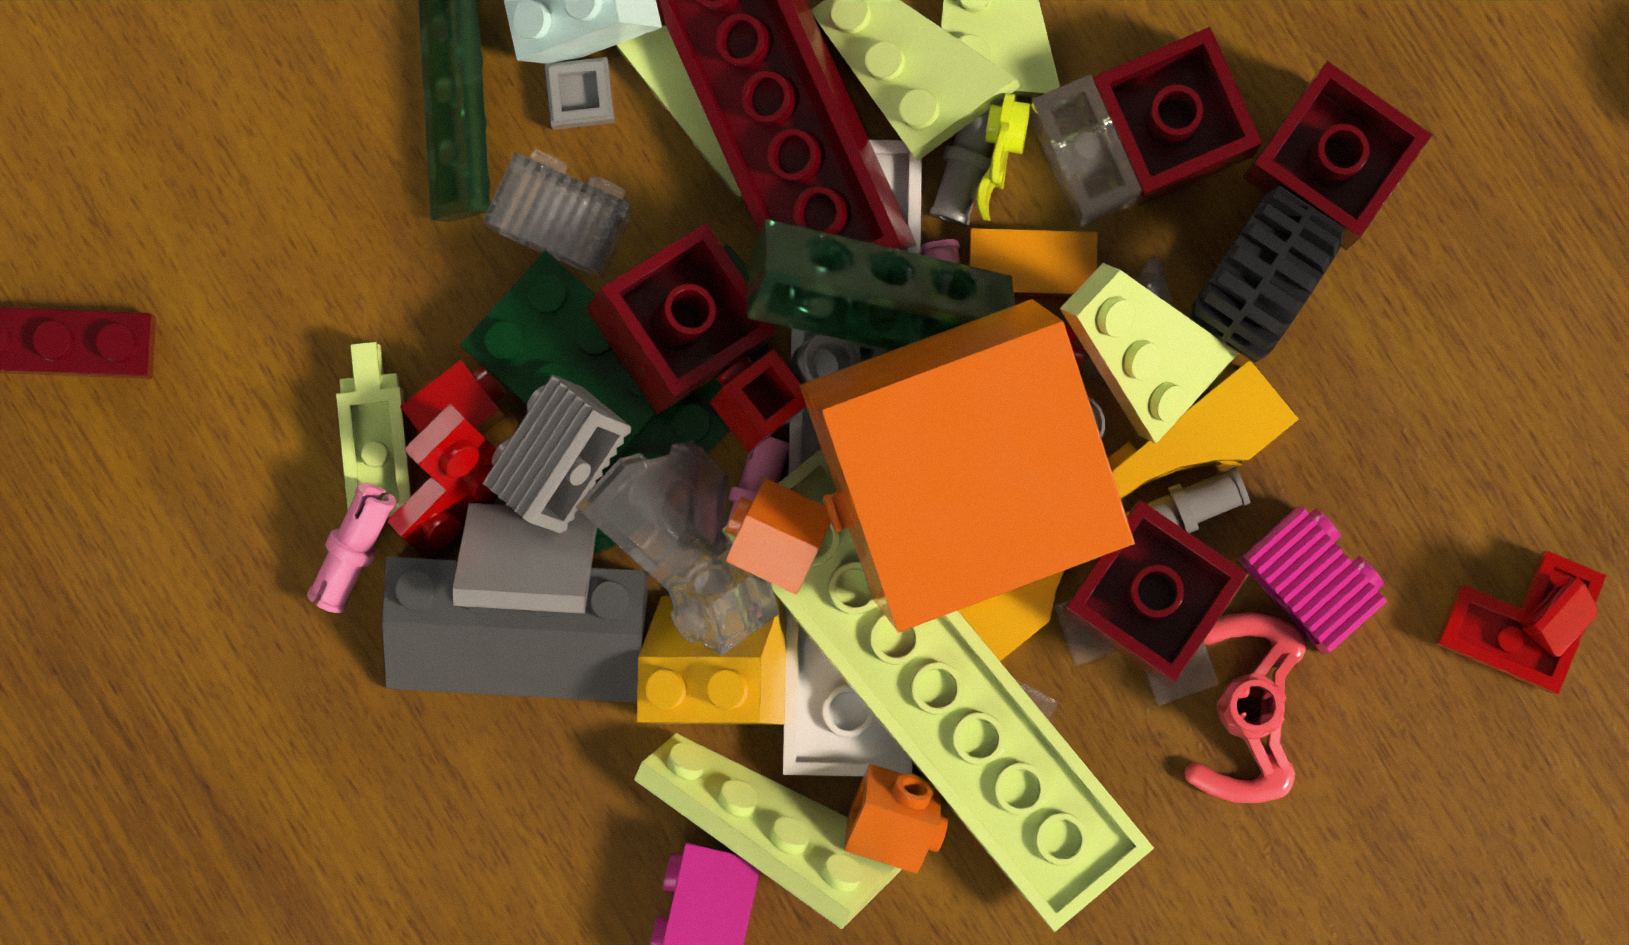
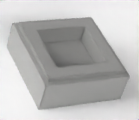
(579, 93)

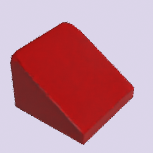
(1561, 616)

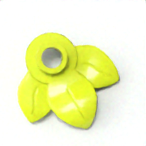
(1008, 131)

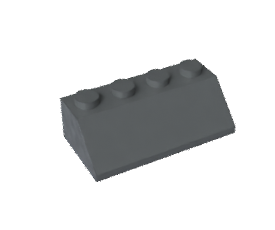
(512, 650)

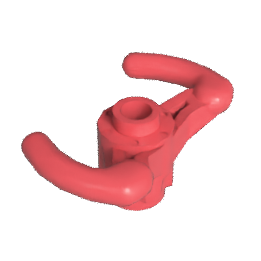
(1276, 771)

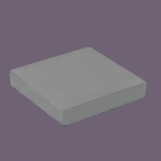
(522, 565)

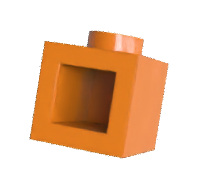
(777, 535)
(895, 819)

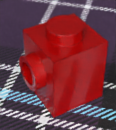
(758, 398)

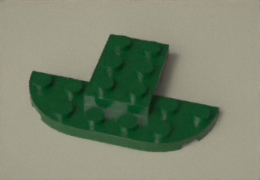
(547, 331)

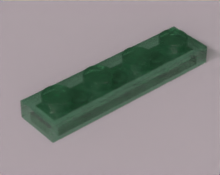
(454, 109)

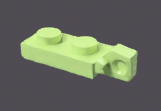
(373, 427)

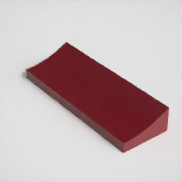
(785, 118)

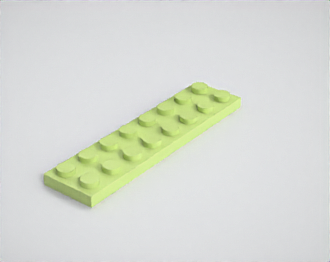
(966, 730)

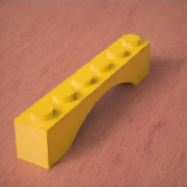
(1221, 429)

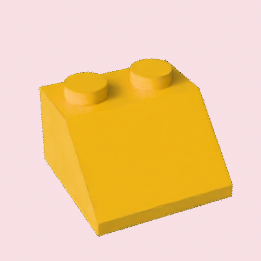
(697, 686)

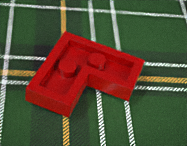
(458, 463)
(1493, 632)

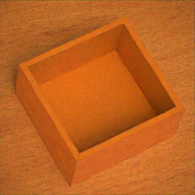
(967, 464)

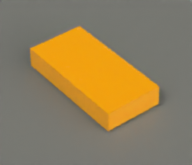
(1036, 259)

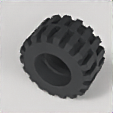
(1267, 274)

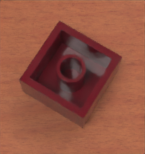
(1178, 114)
(1339, 151)
(679, 318)
(1156, 595)

